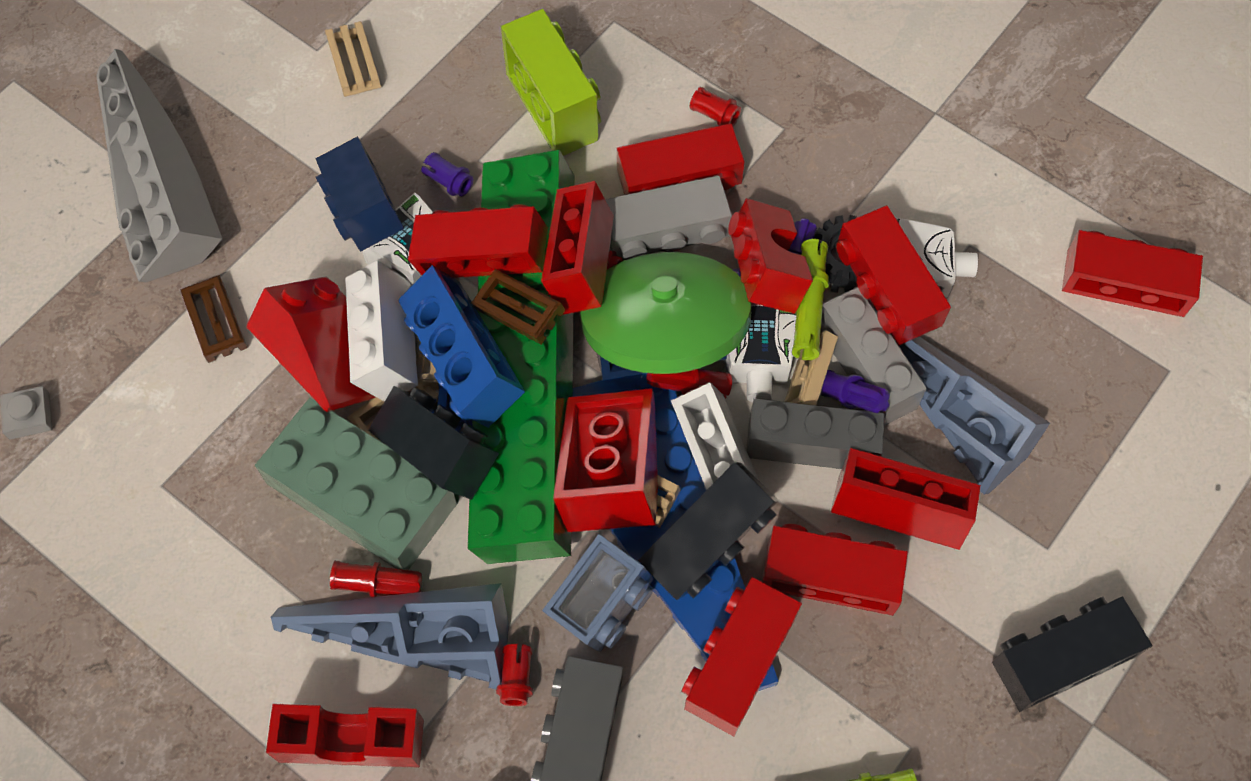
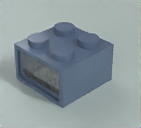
(600, 594)

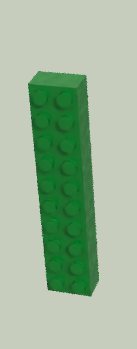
(515, 505)

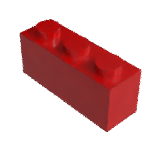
(681, 160)
(479, 241)
(578, 247)
(1132, 273)
(892, 275)
(906, 499)
(835, 569)
(740, 655)

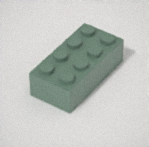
(356, 485)

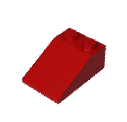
(308, 335)
(608, 462)

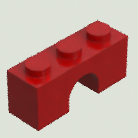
(767, 268)
(325, 737)

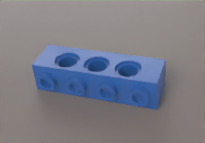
(460, 348)

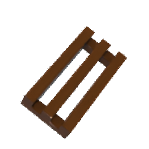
(543, 321)
(224, 345)

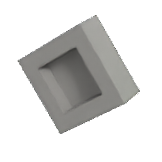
(25, 412)

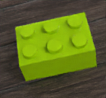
(551, 82)

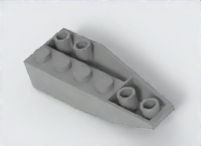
(152, 176)

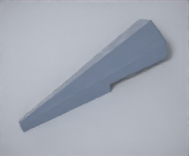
(977, 418)
(442, 629)

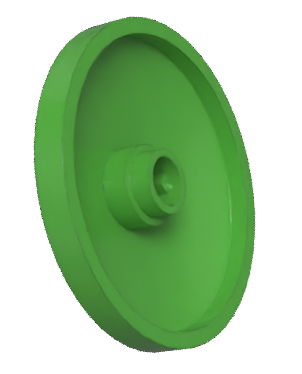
(668, 313)

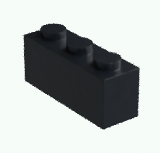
(434, 441)
(710, 532)
(1070, 651)

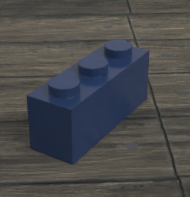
(357, 195)

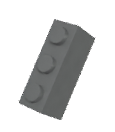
(811, 433)
(582, 721)

